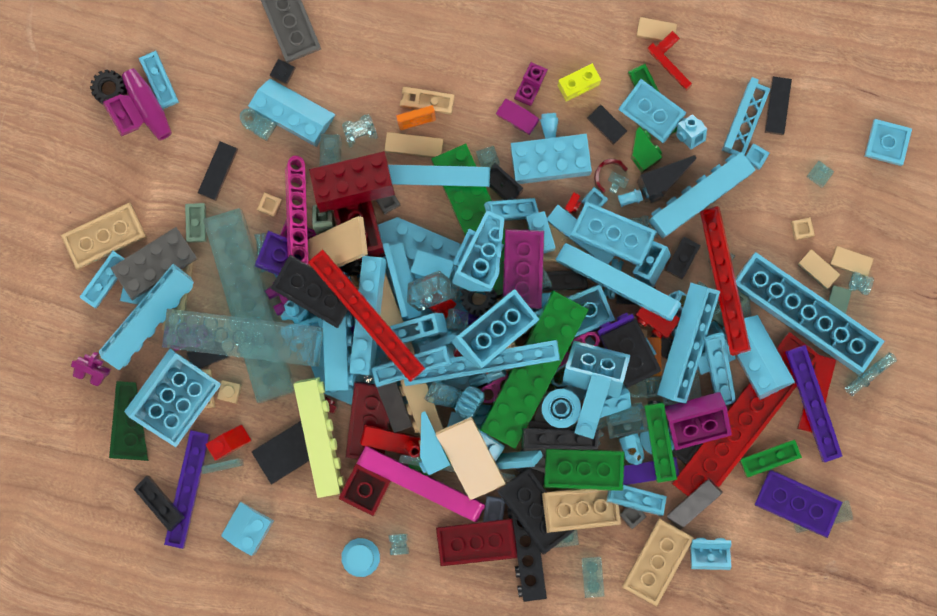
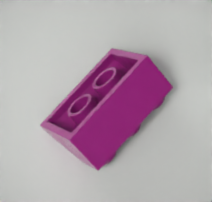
(698, 421)

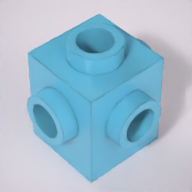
(691, 131)

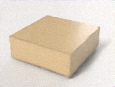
(269, 205)
(802, 228)

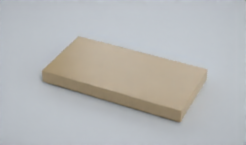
(103, 235)
(341, 243)
(470, 458)
(579, 510)
(657, 562)

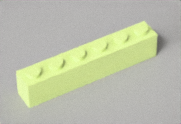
(318, 437)

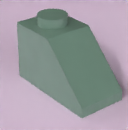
(322, 221)

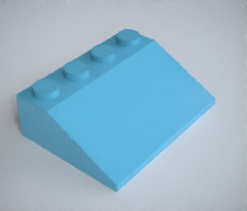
(172, 398)

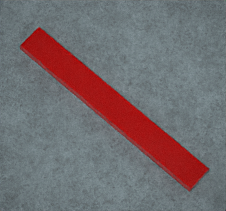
(725, 281)
(366, 315)

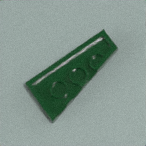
(126, 434)

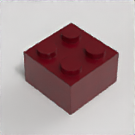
(364, 490)

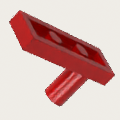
(658, 53)
(391, 441)

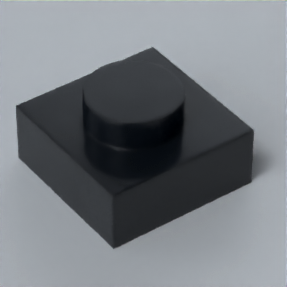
(282, 71)

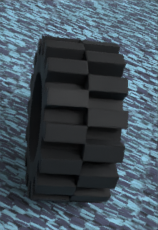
(103, 78)
(478, 309)

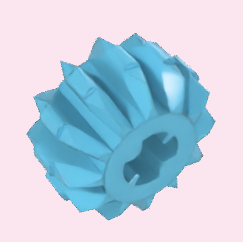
(469, 402)

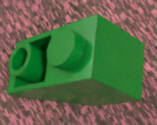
(644, 152)

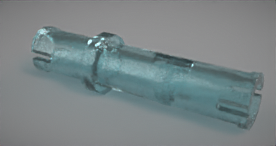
(870, 374)

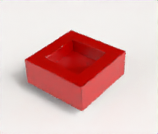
(573, 203)

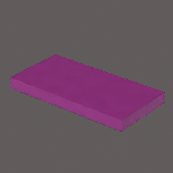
(524, 265)

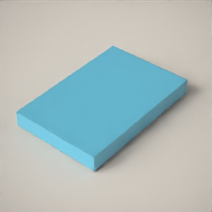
(652, 111)

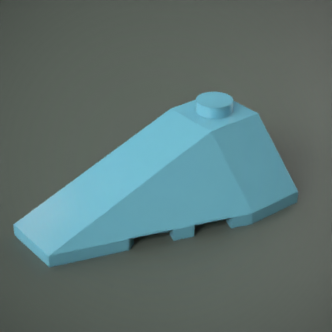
(482, 259)

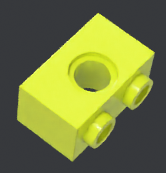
(579, 82)

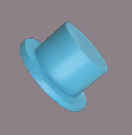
(561, 408)
(360, 557)

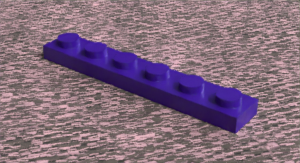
(814, 404)
(188, 486)

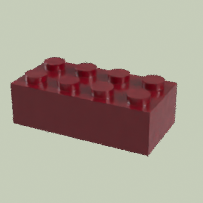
(351, 182)
(372, 233)

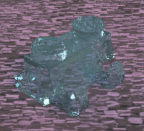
(359, 128)

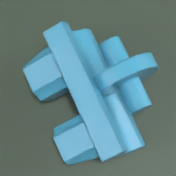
(294, 312)

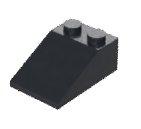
(658, 181)

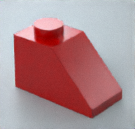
(228, 442)

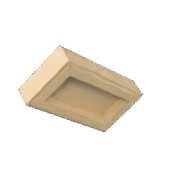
(654, 29)
(851, 261)
(818, 269)

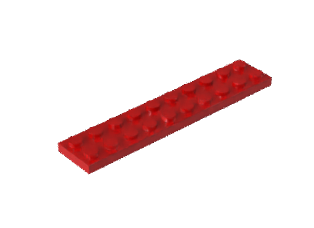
(747, 420)

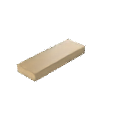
(413, 145)

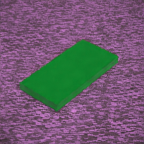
(584, 469)

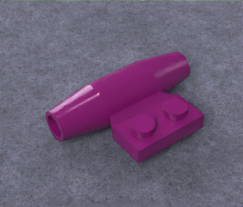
(137, 107)

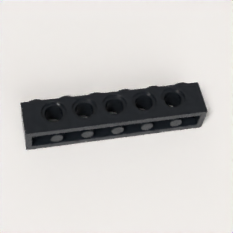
(537, 590)

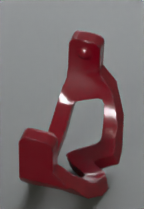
(606, 162)

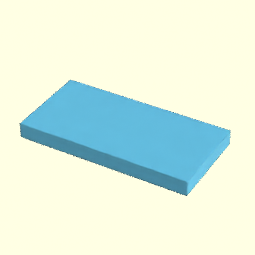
(613, 233)

